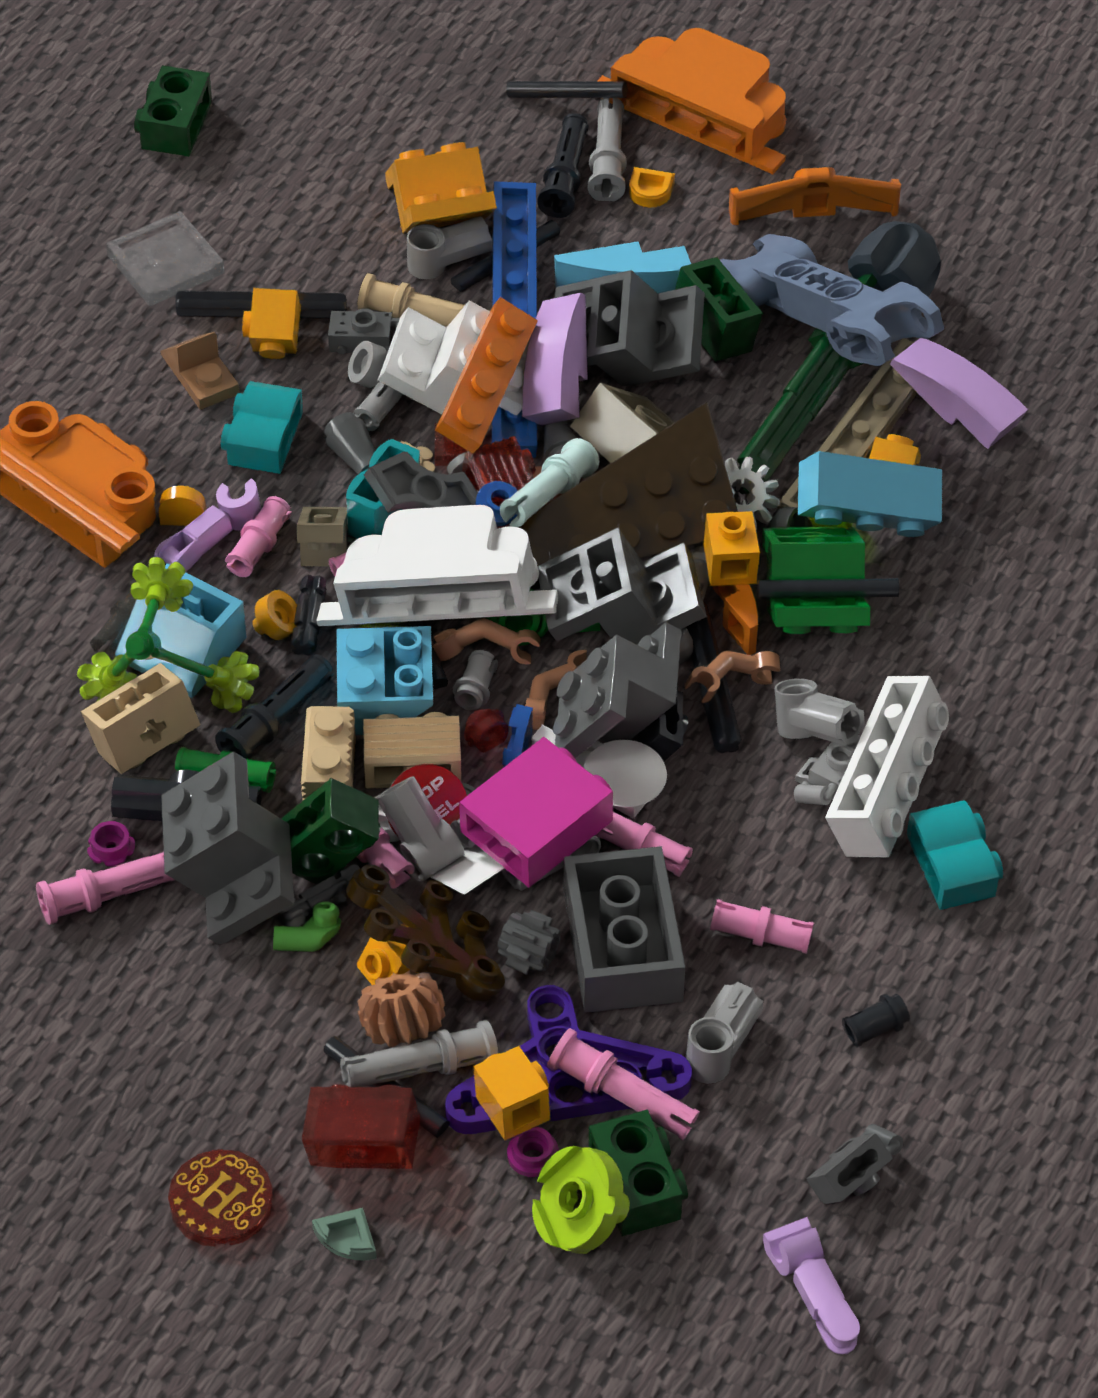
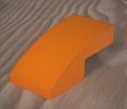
(740, 615)

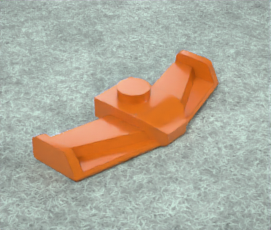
(814, 194)

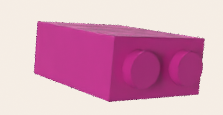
(536, 811)

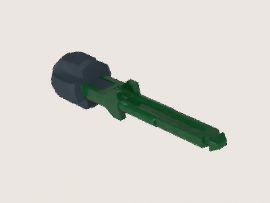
(883, 258)

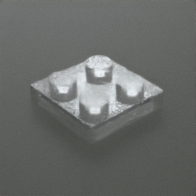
(165, 258)

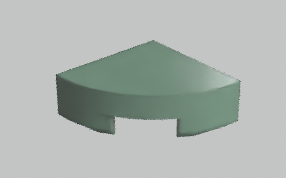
(346, 1234)

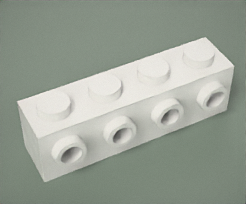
(887, 766)

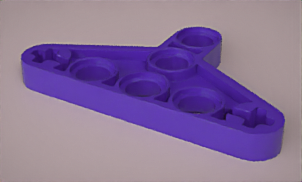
(549, 1032)

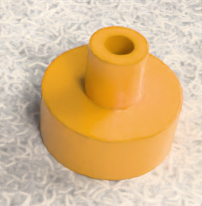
(275, 615)

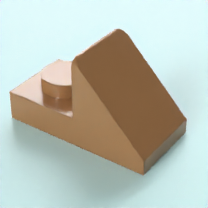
(201, 370)

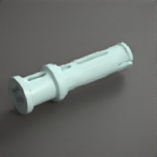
(557, 476)

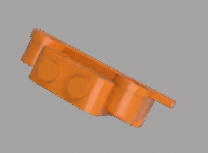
(707, 93)
(76, 480)

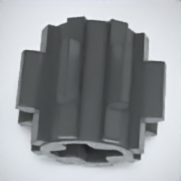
(529, 941)

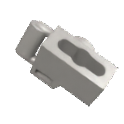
(824, 774)

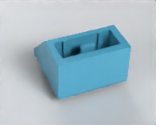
(202, 630)
(384, 672)

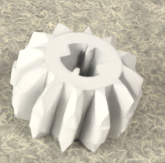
(753, 482)

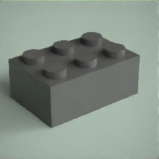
(623, 929)

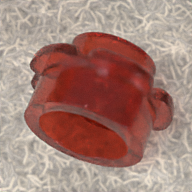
(486, 724)

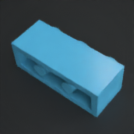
(869, 493)

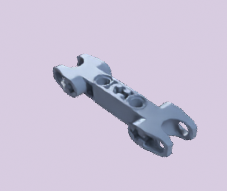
(853, 315)

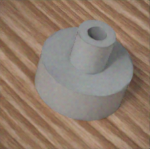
(366, 364)

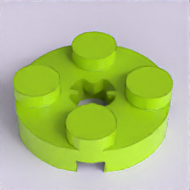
(601, 1202)

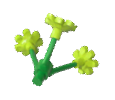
(159, 589)

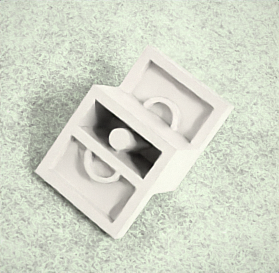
(430, 358)

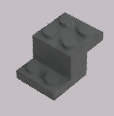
(640, 332)
(614, 587)
(618, 690)
(227, 849)

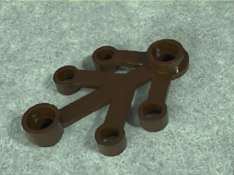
(474, 971)

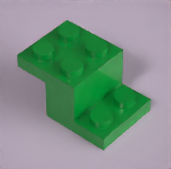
(816, 554)

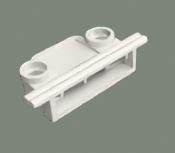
(437, 568)

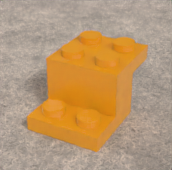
(439, 186)

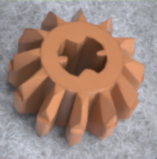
(401, 1008)

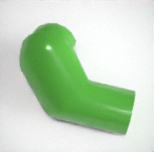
(312, 934)

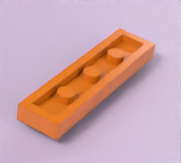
(486, 375)

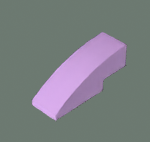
(556, 361)
(959, 390)

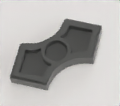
(407, 485)

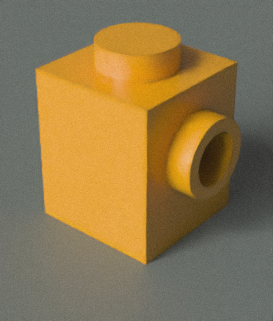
(273, 322)
(731, 548)
(512, 1092)

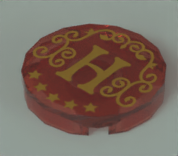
(220, 1197)

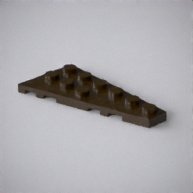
(650, 493)

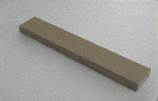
(869, 417)

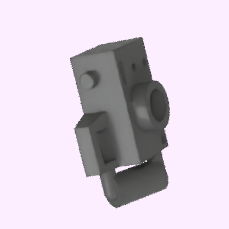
(351, 328)
(855, 1165)

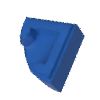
(522, 732)

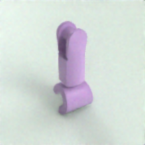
(211, 526)
(799, 1251)

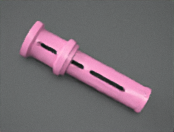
(89, 889)
(601, 1073)

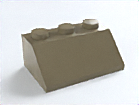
(618, 421)

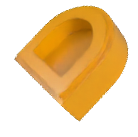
(650, 187)
(180, 505)

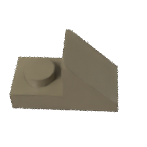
(322, 534)

